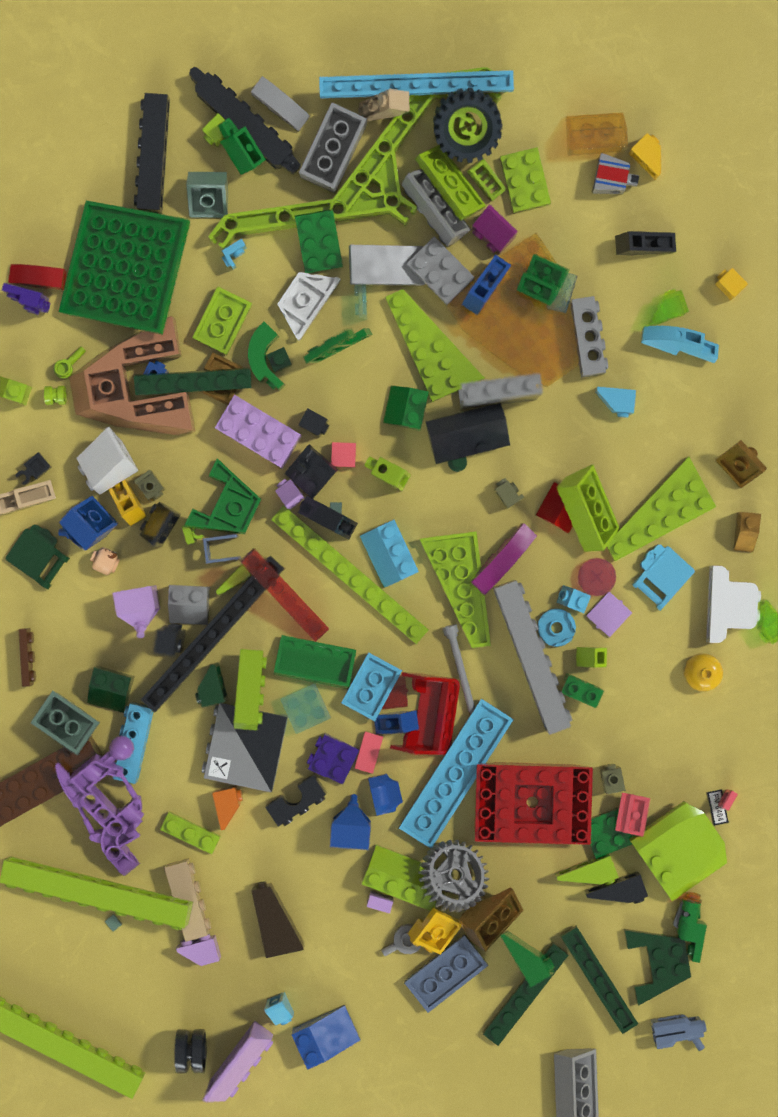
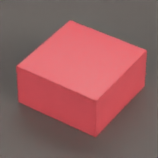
(343, 454)

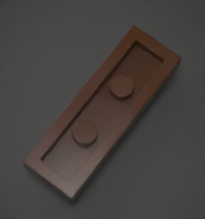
(27, 657)

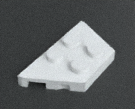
(305, 300)

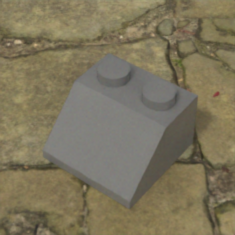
(188, 604)

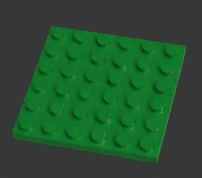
(124, 266)

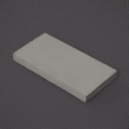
(382, 265)

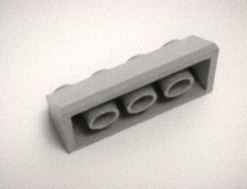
(434, 208)
(576, 1083)

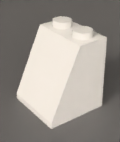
(106, 462)

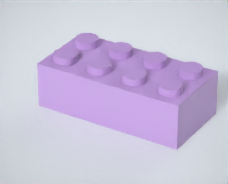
(258, 431)

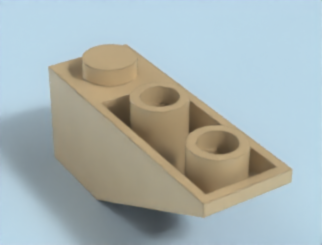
(385, 105)

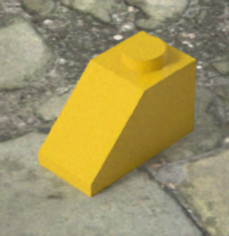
(648, 155)

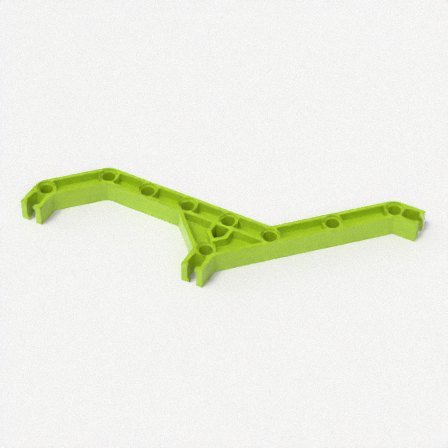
(353, 196)

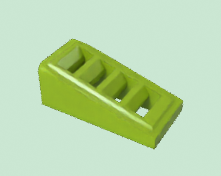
(481, 184)
(235, 579)

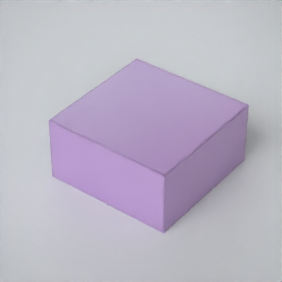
(380, 902)

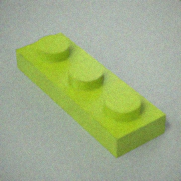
(190, 832)

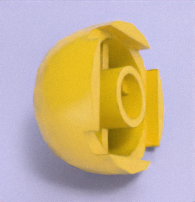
(703, 672)

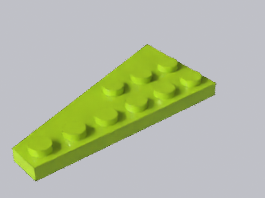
(435, 356)
(669, 507)

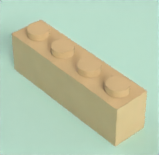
(183, 886)

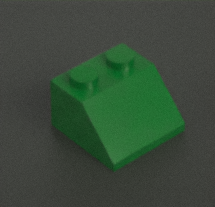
(406, 407)

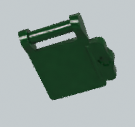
(34, 552)

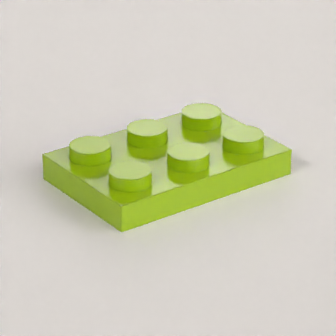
(525, 180)
(222, 320)

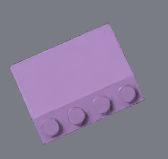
(238, 1063)

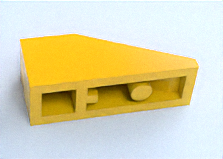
(127, 502)

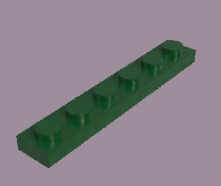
(192, 381)
(599, 979)
(521, 1000)

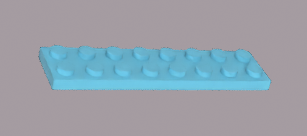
(455, 773)

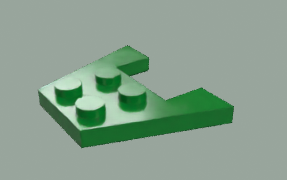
(336, 344)
(234, 507)

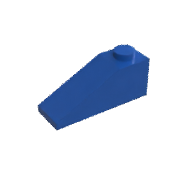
(486, 284)

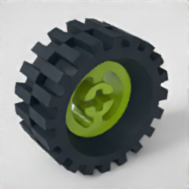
(476, 142)

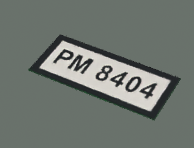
(718, 814)

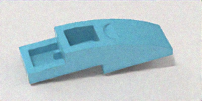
(676, 339)

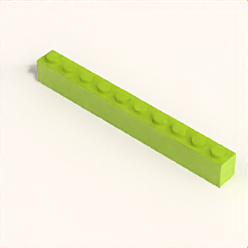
(96, 892)
(69, 1050)

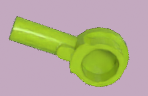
(64, 368)

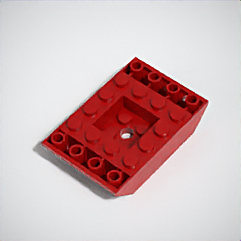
(561, 810)

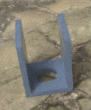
(207, 549)

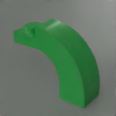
(258, 346)

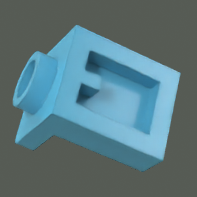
(236, 250)

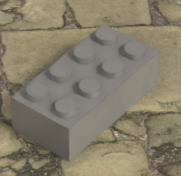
(333, 148)

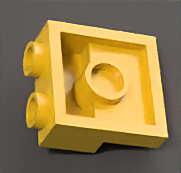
(435, 931)

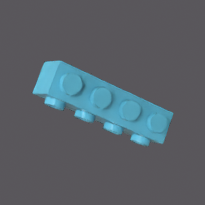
(137, 729)

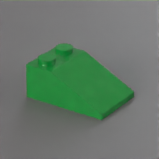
(529, 960)

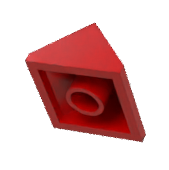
(553, 510)

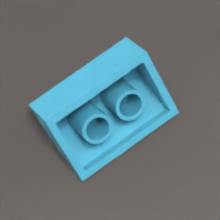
(389, 553)

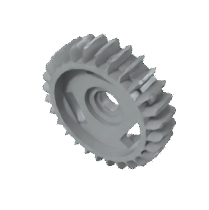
(440, 879)

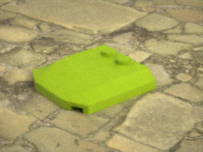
(681, 849)

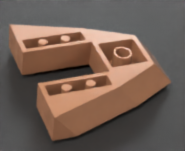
(103, 391)

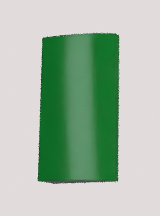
(315, 662)

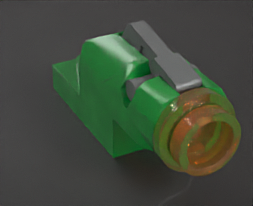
(689, 926)

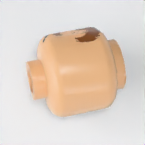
(104, 561)

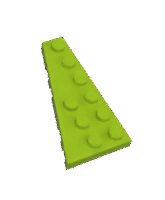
(456, 564)

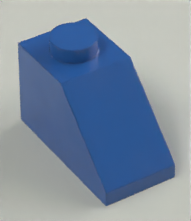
(396, 722)

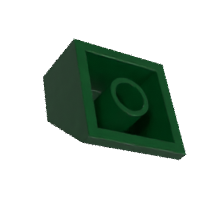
(212, 687)
(109, 689)

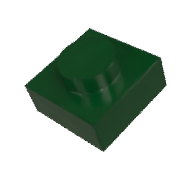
(279, 359)

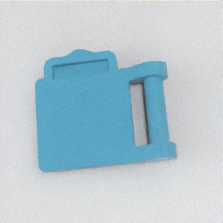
(665, 571)

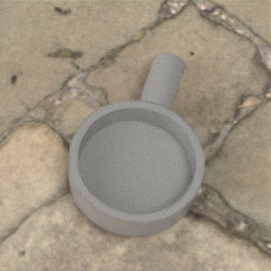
(401, 942)

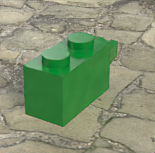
(240, 147)

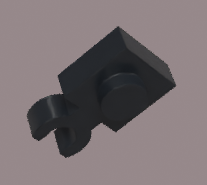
(35, 467)

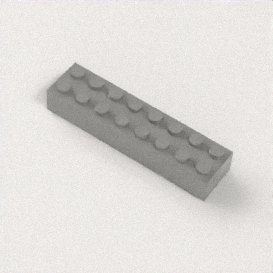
(531, 656)

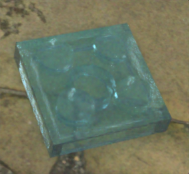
(305, 708)

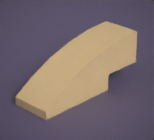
(26, 497)

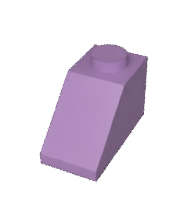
(289, 493)

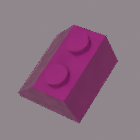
(494, 230)

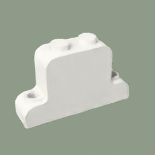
(730, 605)

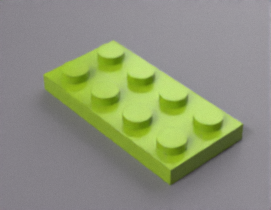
(450, 182)

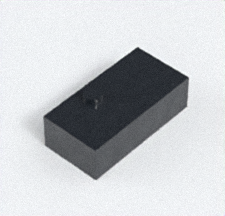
(468, 433)

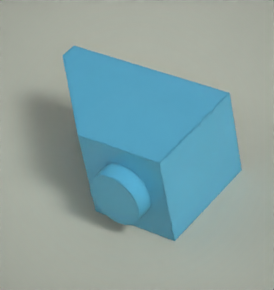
(618, 400)
(279, 1009)

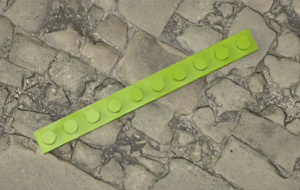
(349, 574)

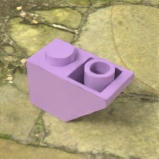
(201, 951)

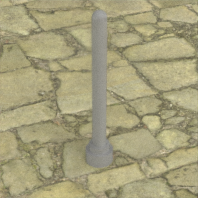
(451, 634)

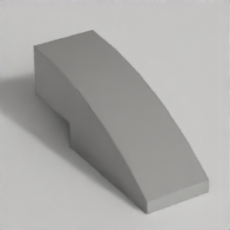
(280, 103)

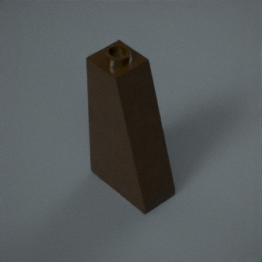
(275, 924)

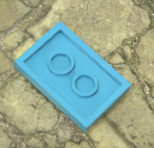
(371, 686)

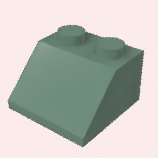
(207, 194)

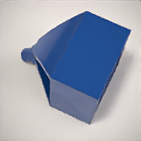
(87, 523)
(351, 827)

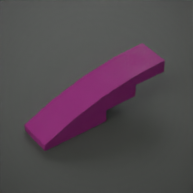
(503, 559)

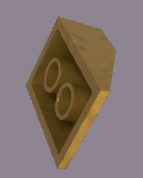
(490, 918)

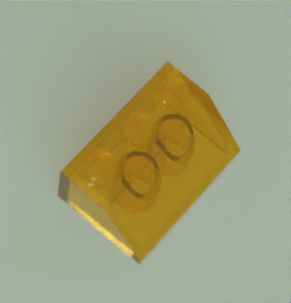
(596, 133)

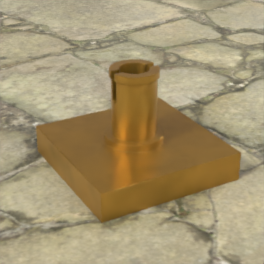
(741, 463)

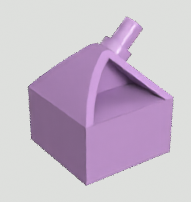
(137, 607)

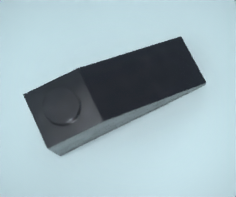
(645, 243)
(624, 889)

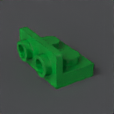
(582, 690)

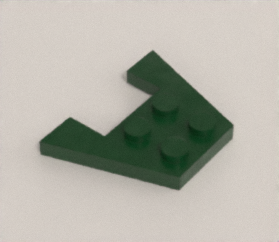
(666, 959)

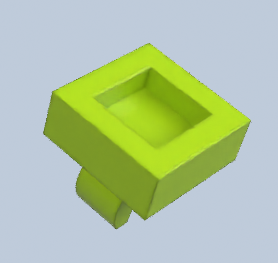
(190, 535)

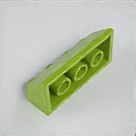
(588, 509)
(397, 877)

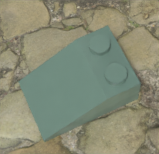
(65, 722)

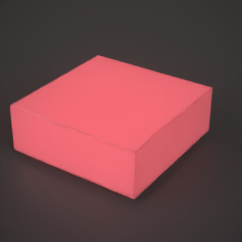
(727, 799)

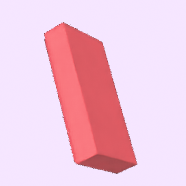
(369, 752)

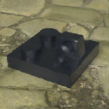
(311, 471)

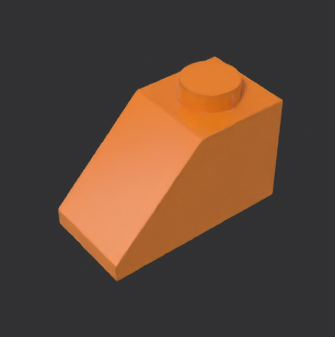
(227, 802)

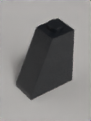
(327, 517)

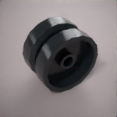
(190, 1049)

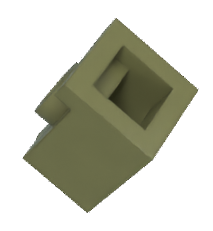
(150, 477)
(508, 493)

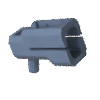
(678, 1028)

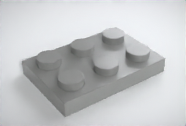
(440, 271)

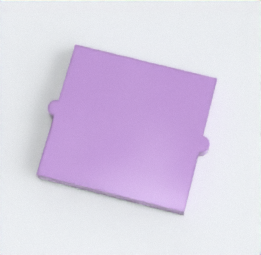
(609, 614)

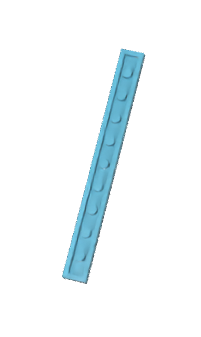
(416, 83)

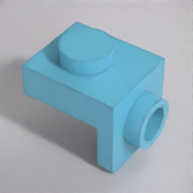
(573, 599)

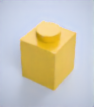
(730, 283)

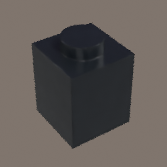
(314, 423)

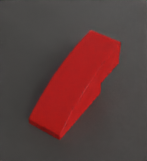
(37, 276)

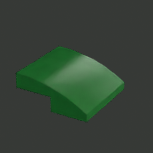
(543, 279)

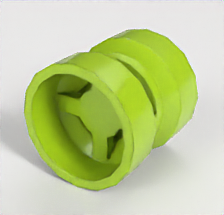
(55, 395)

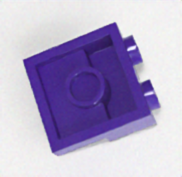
(31, 300)
(332, 758)

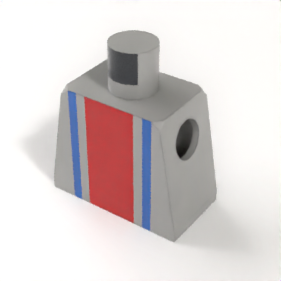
(613, 176)

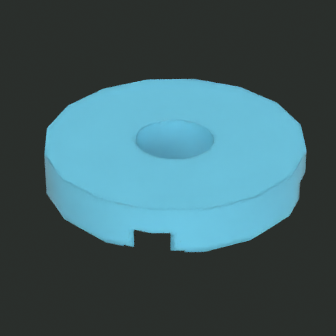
(568, 627)

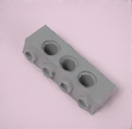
(591, 307)

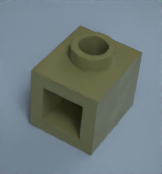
(612, 779)

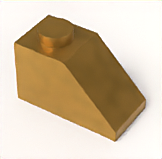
(746, 531)

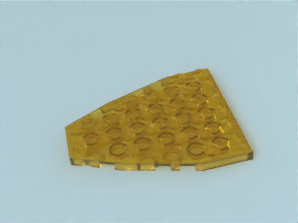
(519, 326)

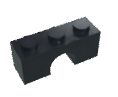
(283, 811)

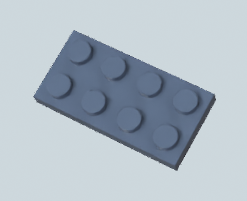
(446, 973)

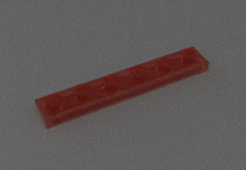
(284, 594)

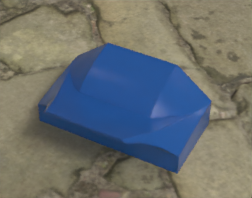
(385, 794)

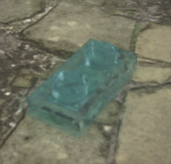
(563, 298)
(361, 307)

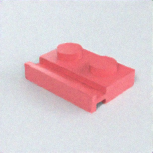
(632, 814)

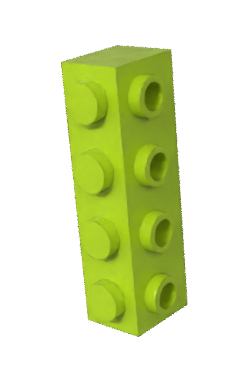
(248, 689)

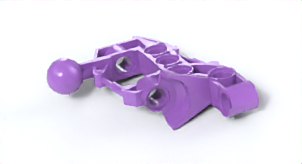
(83, 783)

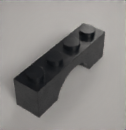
(169, 640)

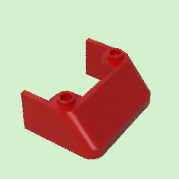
(434, 714)

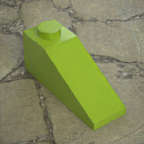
(591, 871)

